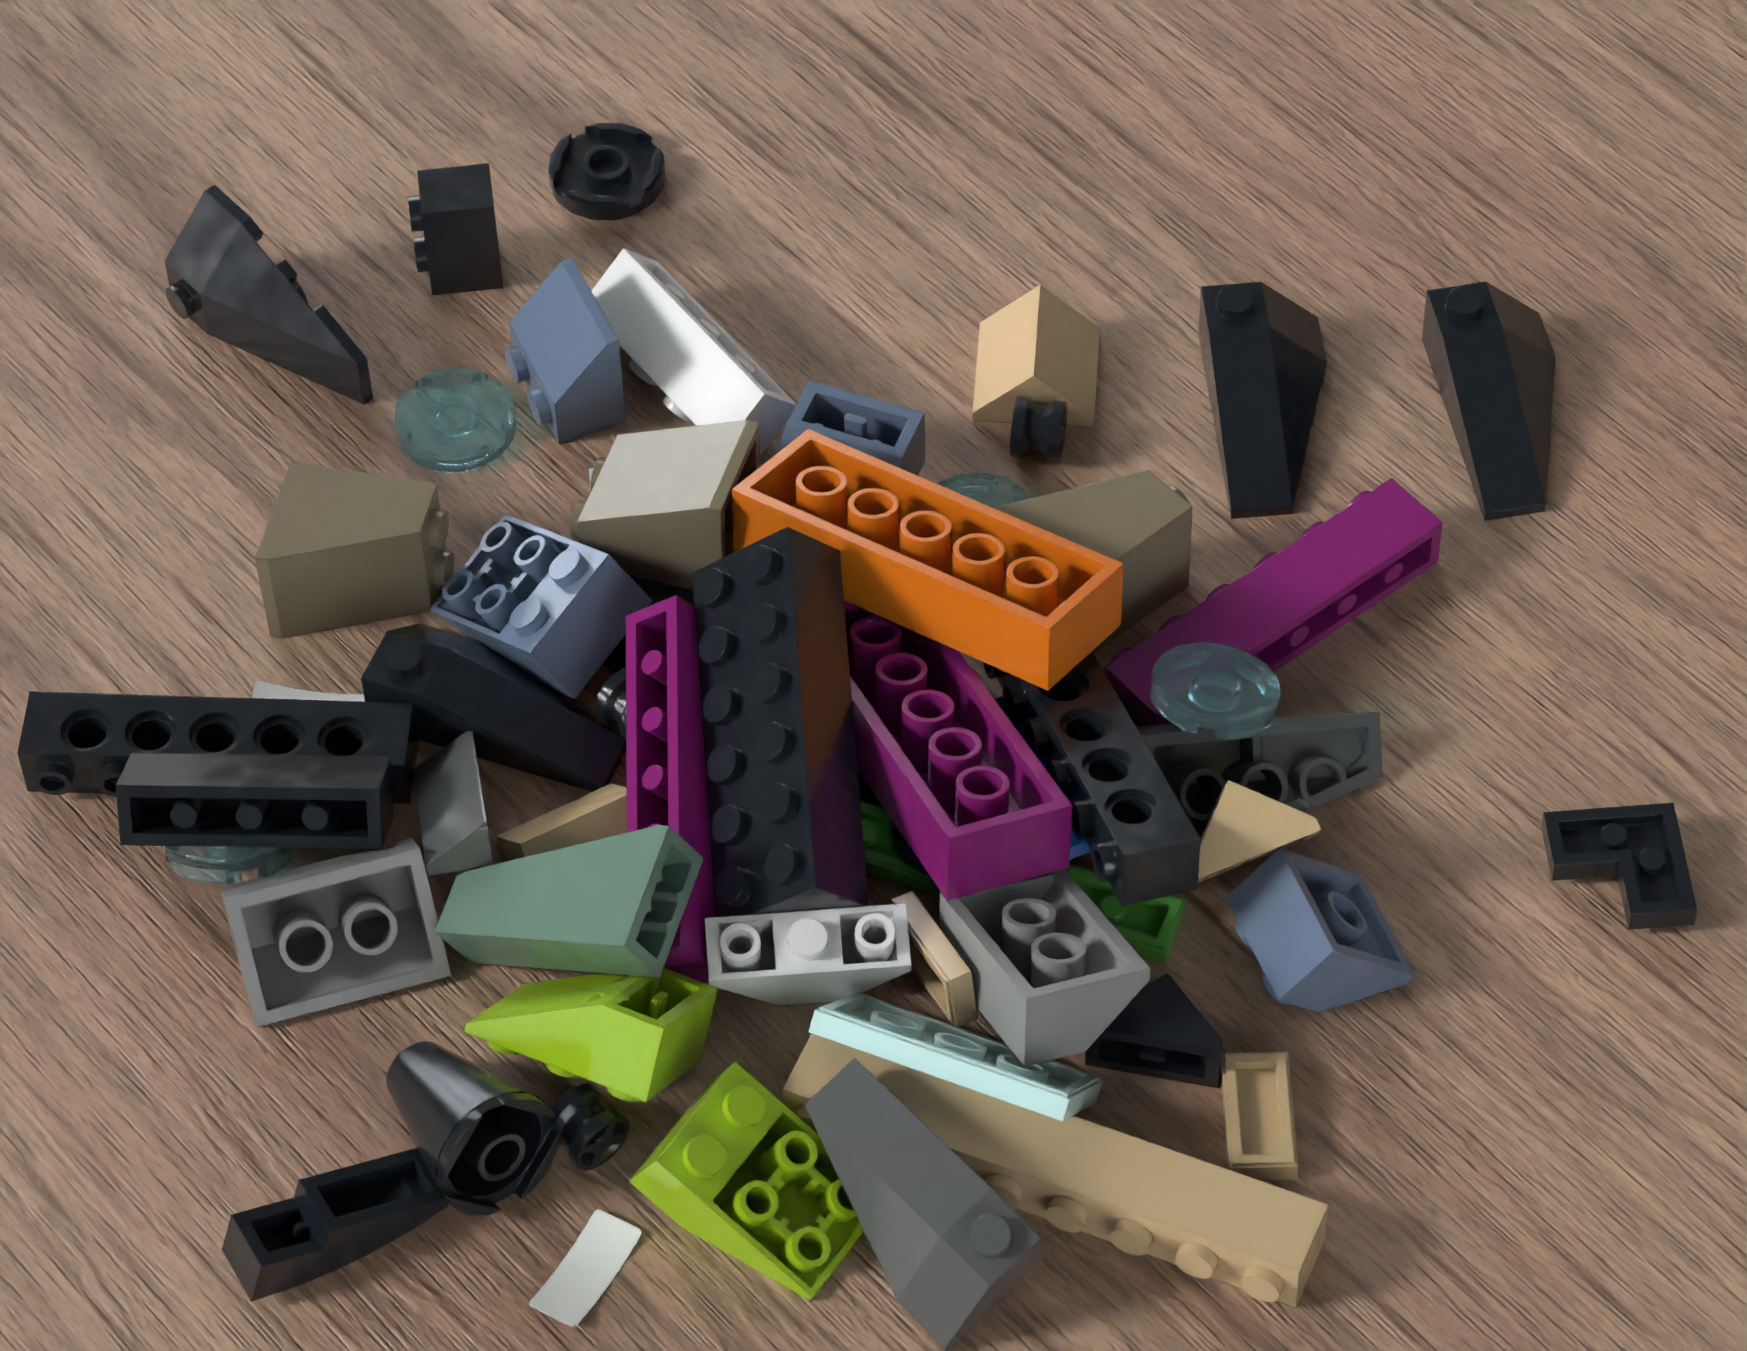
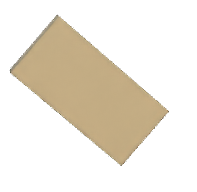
(938, 964)
(1259, 1115)

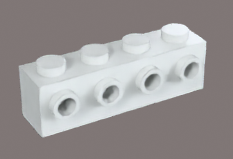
(686, 350)

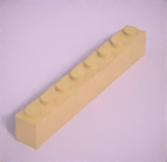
(1102, 1179)

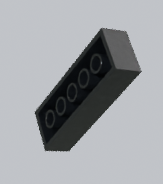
(779, 729)

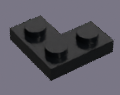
(1634, 844)

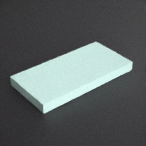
(955, 1055)

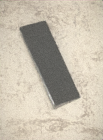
(452, 809)

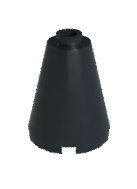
(472, 1127)

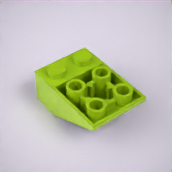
(605, 1028)
(753, 1184)

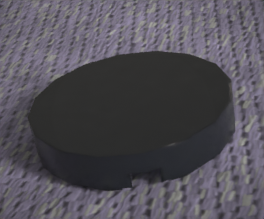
(607, 171)

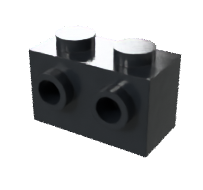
(458, 229)

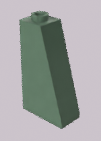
(578, 906)

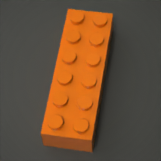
(938, 558)

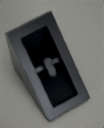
(1160, 1038)

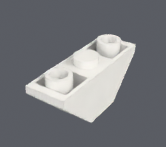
(808, 953)

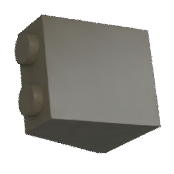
(667, 498)
(1130, 521)
(350, 550)

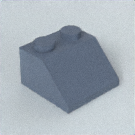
(567, 357)
(1316, 933)

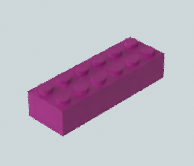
(950, 762)

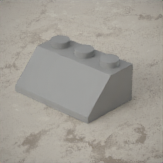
(335, 931)
(1043, 964)

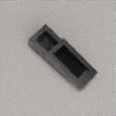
(330, 1222)

